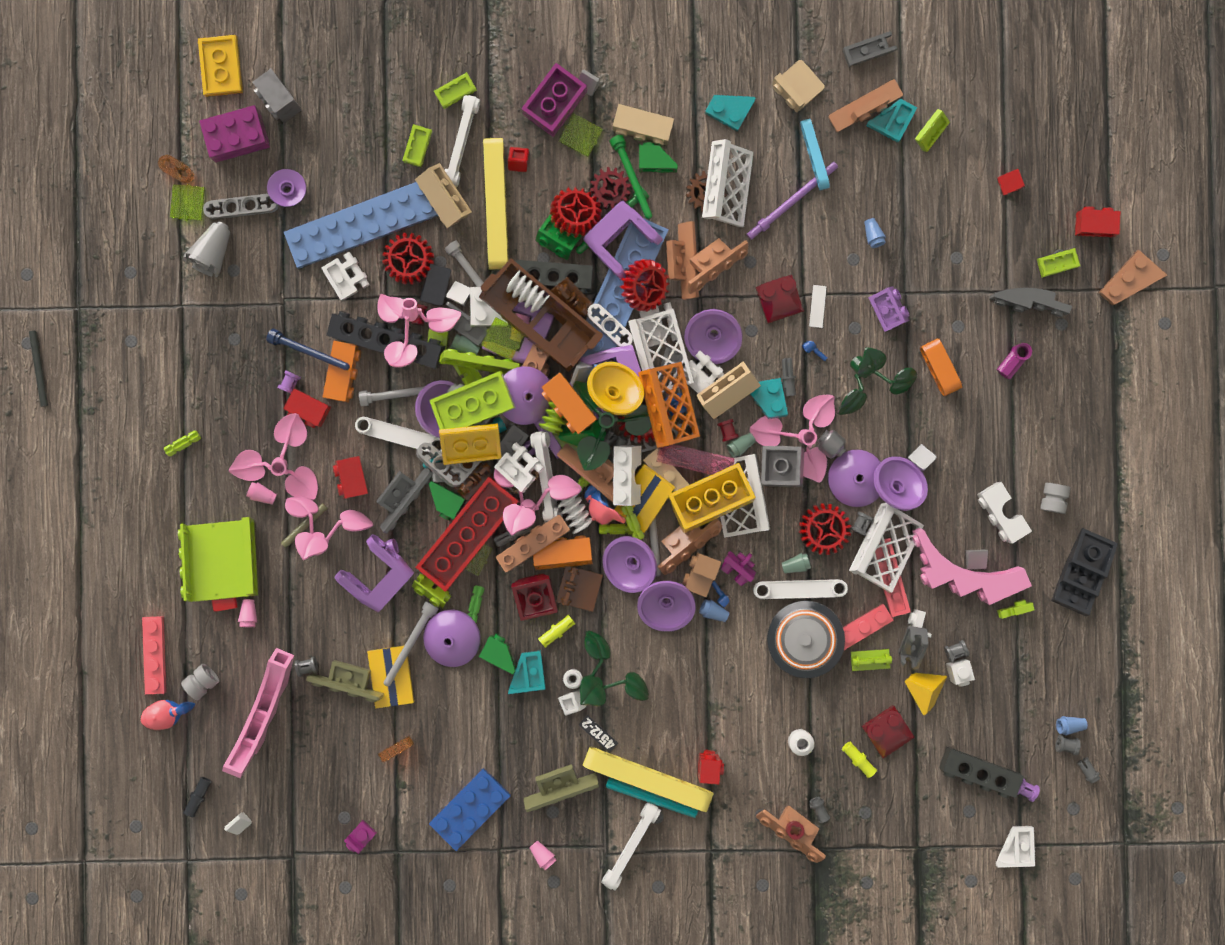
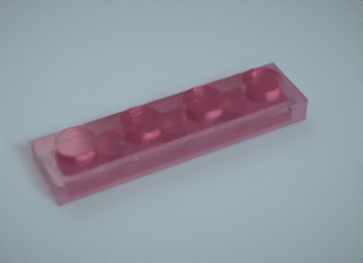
(693, 459)

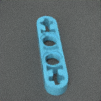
(814, 154)

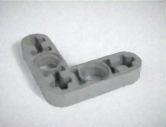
(457, 468)

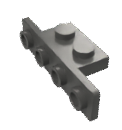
(399, 495)

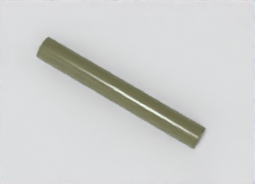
(303, 526)

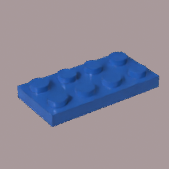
(469, 809)

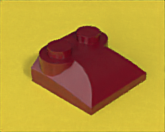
(779, 298)
(534, 596)
(888, 731)

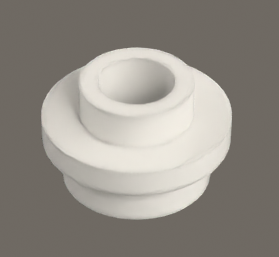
(568, 683)

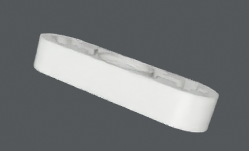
(603, 312)

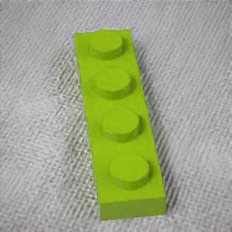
(471, 361)

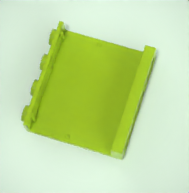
(218, 560)

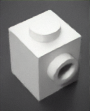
(960, 672)

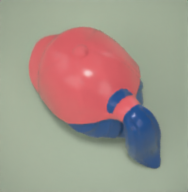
(599, 507)
(164, 714)

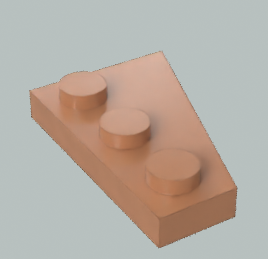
(1131, 278)

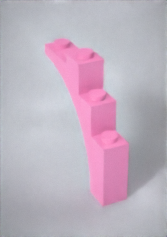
(991, 586)
(262, 713)

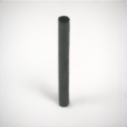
(38, 368)

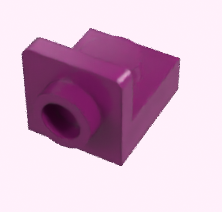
(360, 837)

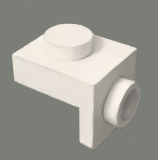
(917, 618)

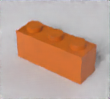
(339, 381)
(568, 404)
(564, 553)

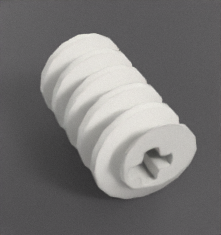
(526, 292)
(575, 513)

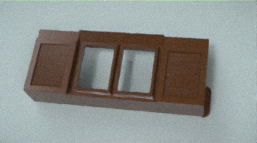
(569, 342)

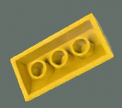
(711, 497)

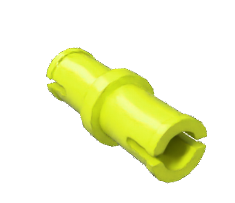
(556, 631)
(859, 759)

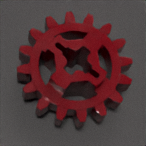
(617, 184)

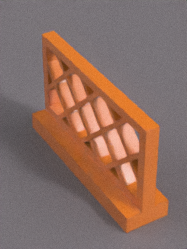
(658, 407)

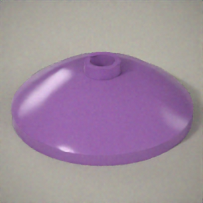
(717, 346)
(524, 381)
(423, 407)
(843, 478)
(905, 478)
(622, 569)
(666, 614)
(460, 630)

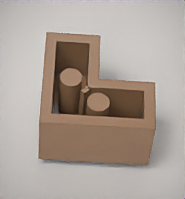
(701, 574)

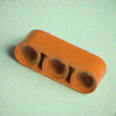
(941, 367)

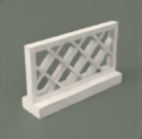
(718, 182)
(642, 347)
(758, 505)
(871, 543)

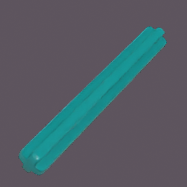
(650, 797)

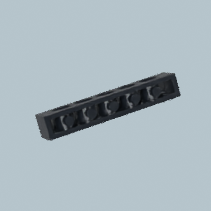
(338, 330)

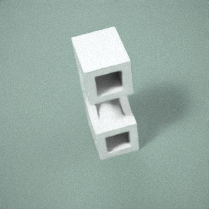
(625, 489)
(993, 500)

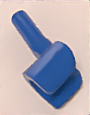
(809, 346)
(723, 600)

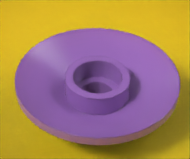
(283, 179)

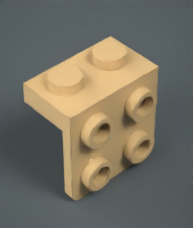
(798, 85)

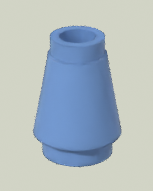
(874, 234)
(712, 610)
(1070, 725)

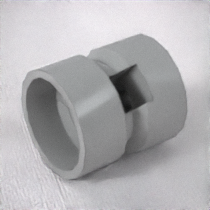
(1055, 498)
(197, 684)

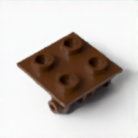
(572, 297)
(473, 481)
(579, 588)

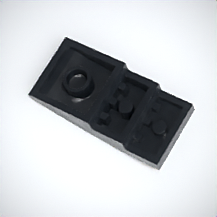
(1084, 572)

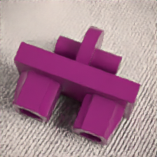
(741, 564)

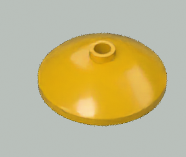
(618, 381)

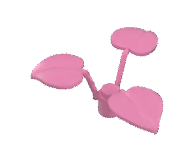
(393, 308)
(819, 411)
(300, 483)
(523, 516)
(315, 543)

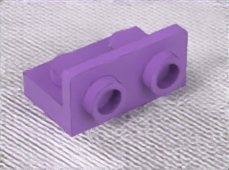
(889, 308)

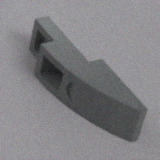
(1023, 298)

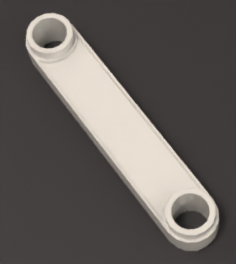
(470, 107)
(395, 433)
(541, 442)
(800, 589)
(649, 814)

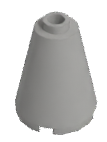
(209, 250)

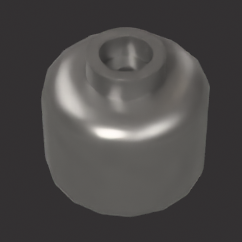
(831, 444)

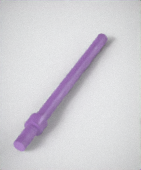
(765, 223)

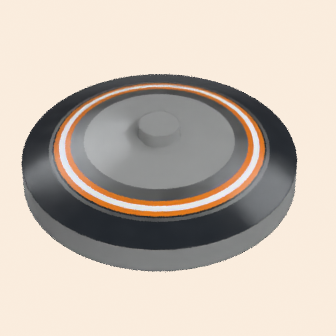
(806, 639)

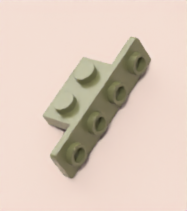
(347, 679)
(559, 786)

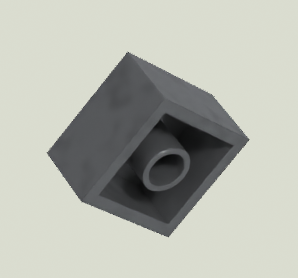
(276, 96)
(782, 466)

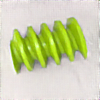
(552, 421)

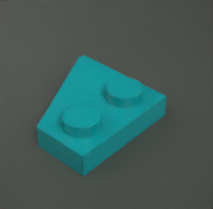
(730, 109)
(893, 120)
(771, 398)
(528, 674)

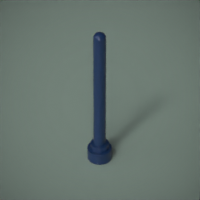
(276, 337)

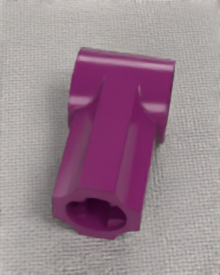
(1013, 361)

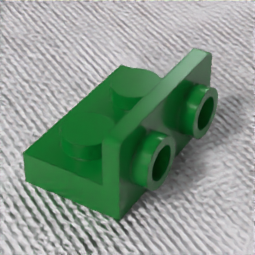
(554, 240)

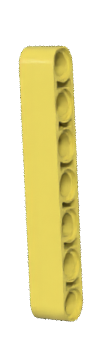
(495, 202)
(648, 779)

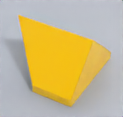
(925, 689)

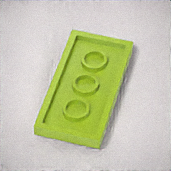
(473, 402)

